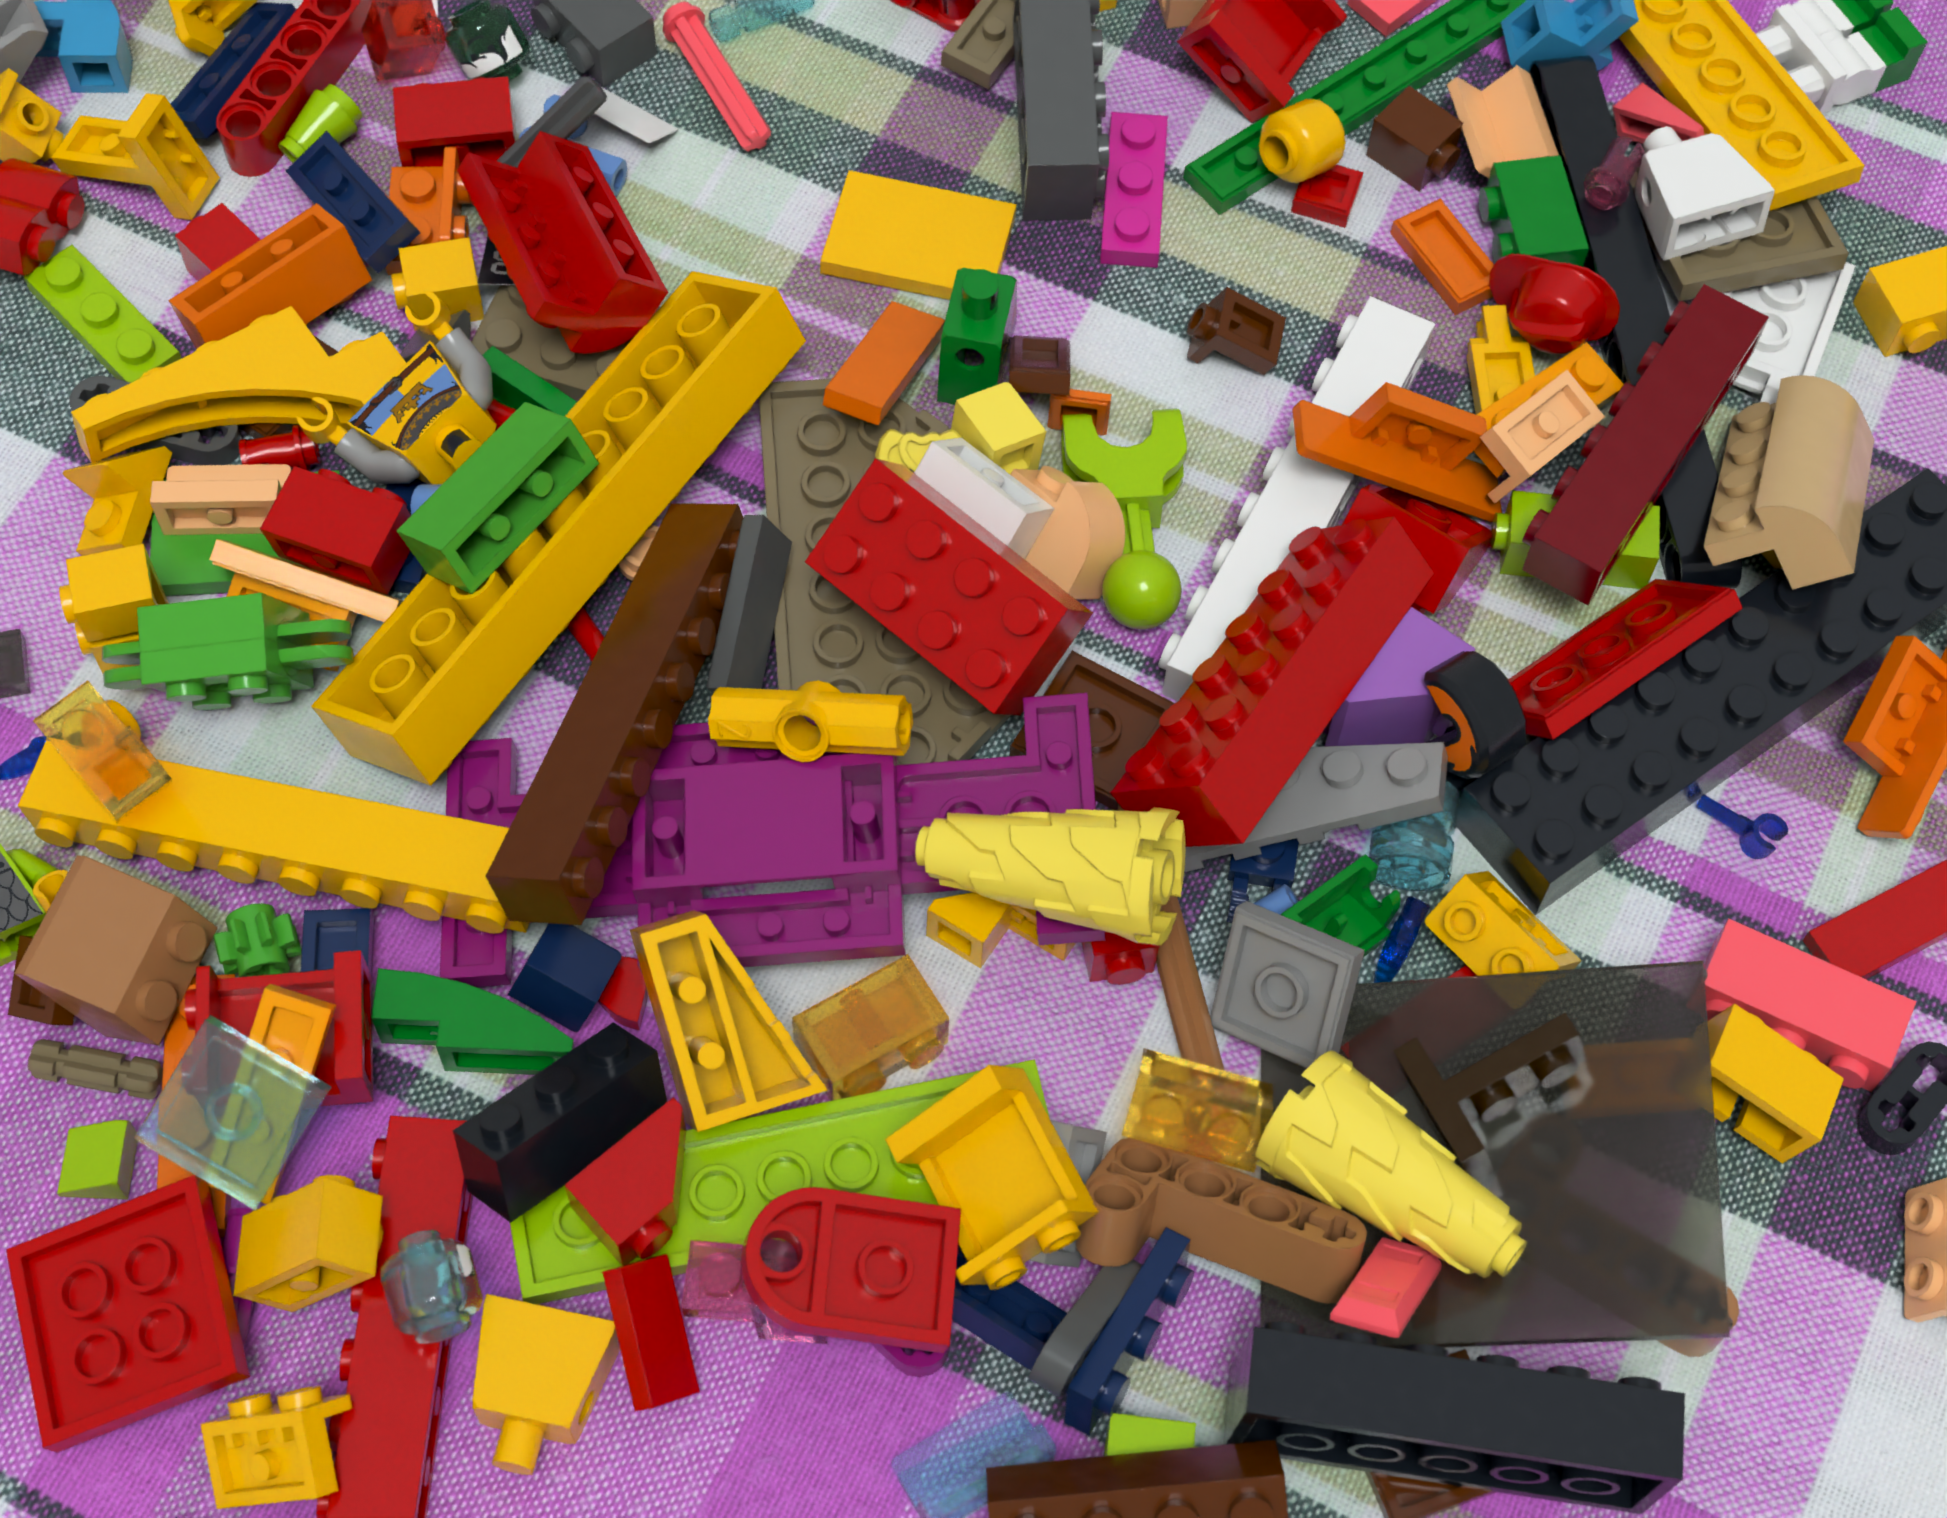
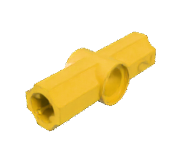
(844, 721)

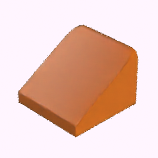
(1080, 402)

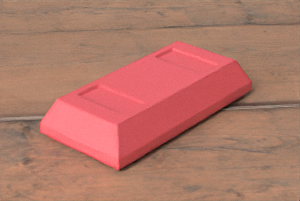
(1387, 1288)

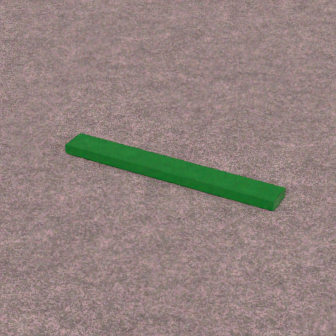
(1358, 91)

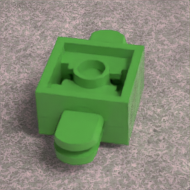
(226, 650)

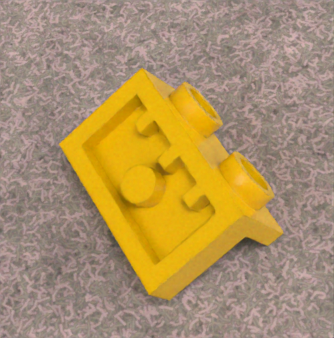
(1495, 930)
(272, 1449)

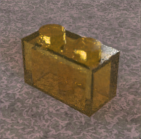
(872, 1030)
(1198, 1110)

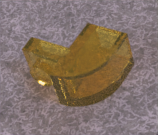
(102, 752)

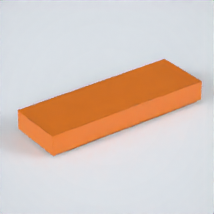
(884, 363)

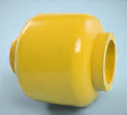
(1302, 141)

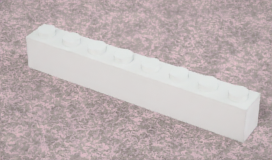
(1299, 492)

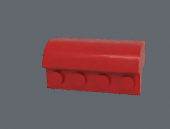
(566, 243)

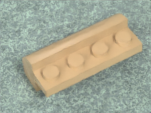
(1794, 482)

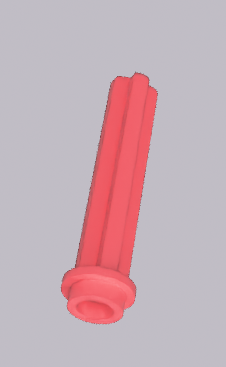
(686, 28)

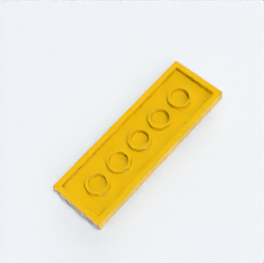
(1736, 88)

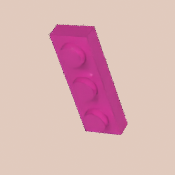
(1134, 190)

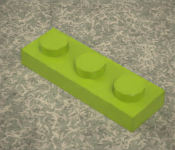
(99, 316)

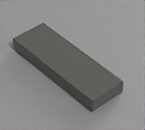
(750, 606)

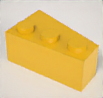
(715, 1026)

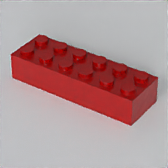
(1276, 680)

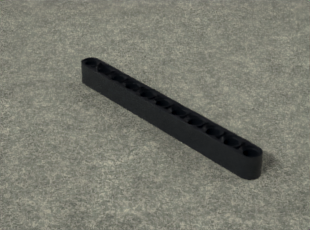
(1622, 256)

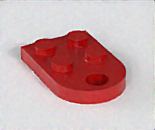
(862, 1269)

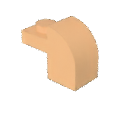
(1081, 533)

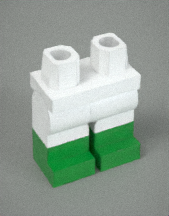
(1843, 47)

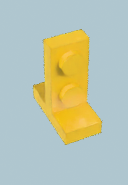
(143, 150)

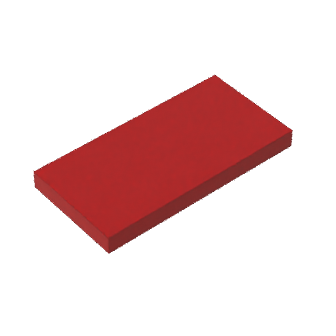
(1617, 652)

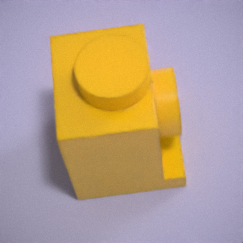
(26, 122)

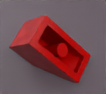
(635, 1187)

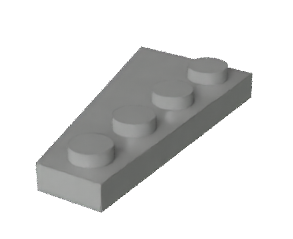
(1343, 789)

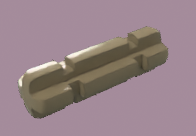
(95, 1069)

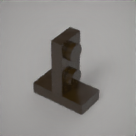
(1490, 1085)

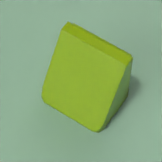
(99, 1161)

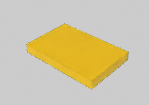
(913, 234)

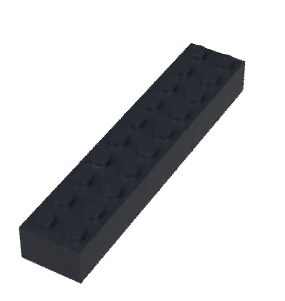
(1712, 707)

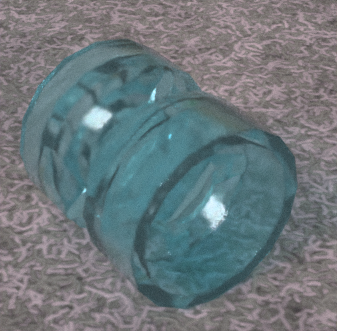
(1418, 850)

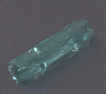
(751, 15)

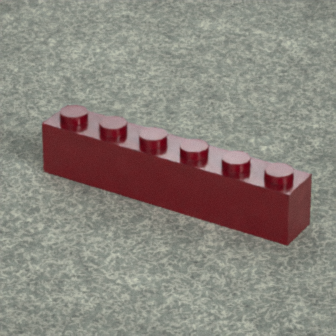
(1643, 444)

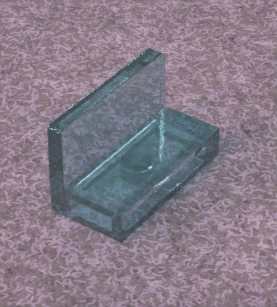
(948, 1470)

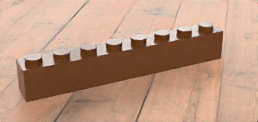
(619, 721)

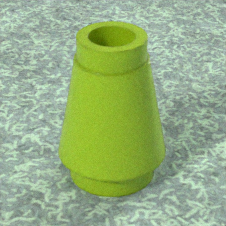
(324, 111)

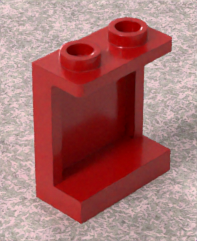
(1257, 47)
(348, 1047)

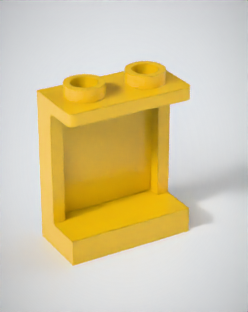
(1005, 1169)

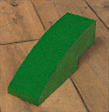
(465, 1024)

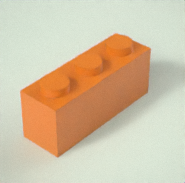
(299, 265)

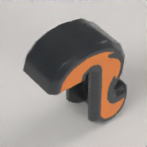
(1484, 716)

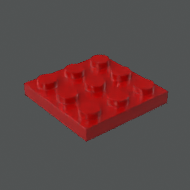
(126, 1314)

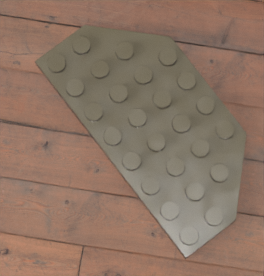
(820, 634)

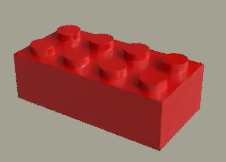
(948, 587)

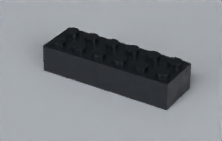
(1456, 1418)

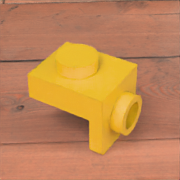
(203, 21)

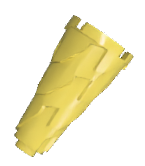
(1070, 866)
(1364, 1155)

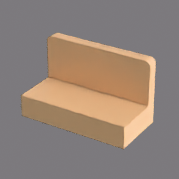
(1502, 120)
(1540, 430)
(216, 498)

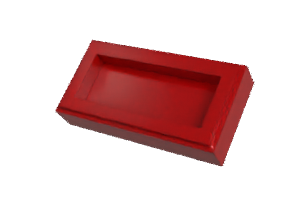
(651, 1332)

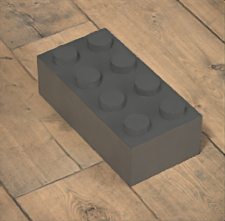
(1059, 108)

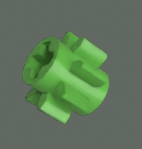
(257, 941)

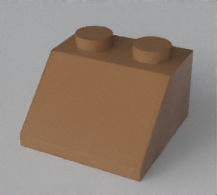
(116, 951)

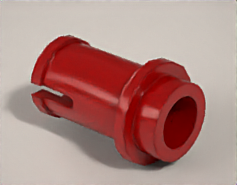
(286, 448)

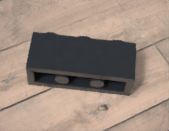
(559, 1121)

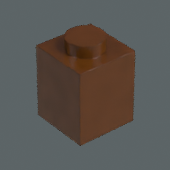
(1415, 139)

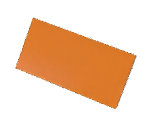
(1445, 255)

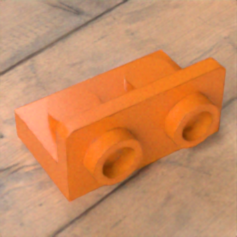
(431, 201)

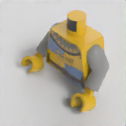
(424, 416)

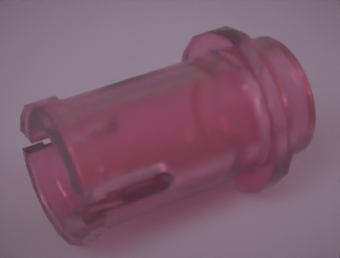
(1609, 182)

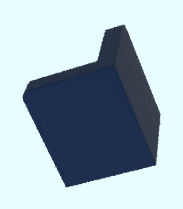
(565, 975)

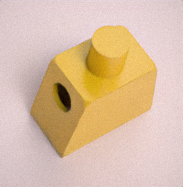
(538, 1376)

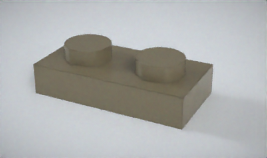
(982, 43)

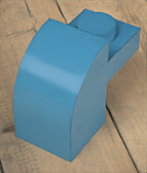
(1566, 30)
(88, 44)

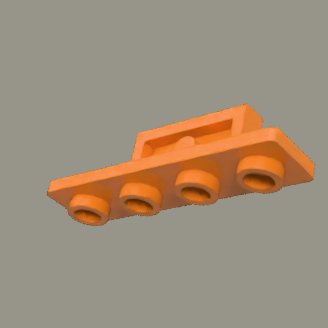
(1403, 445)
(1902, 736)

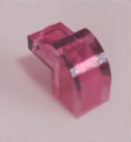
(717, 1288)

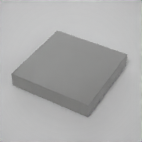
(1285, 985)

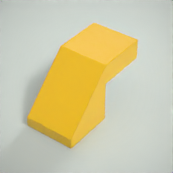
(976, 924)

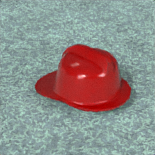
(1554, 302)

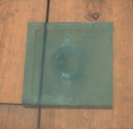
(232, 1112)

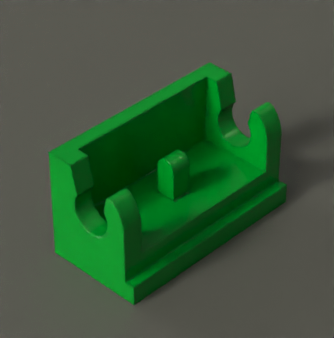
(1347, 908)

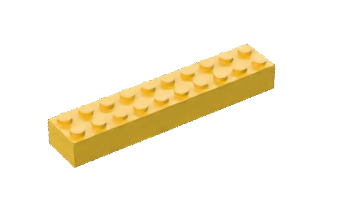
(650, 424)

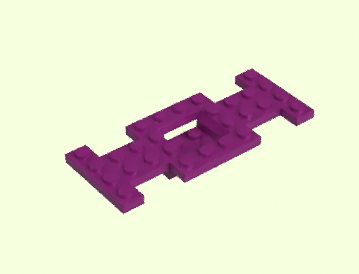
(767, 819)

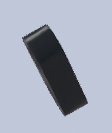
(1898, 1088)

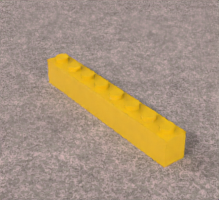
(285, 837)

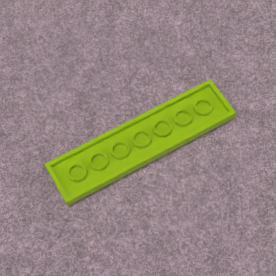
(736, 1173)

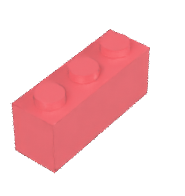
(1810, 1002)

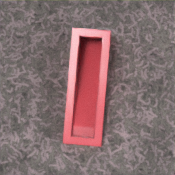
(1647, 111)

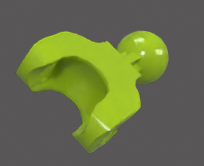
(1140, 585)

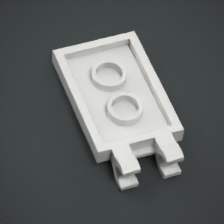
(1796, 331)

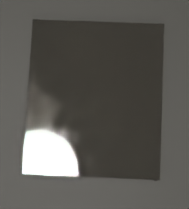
(1599, 1170)

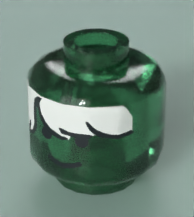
(487, 40)

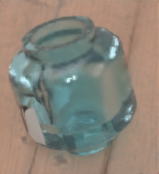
(431, 1287)

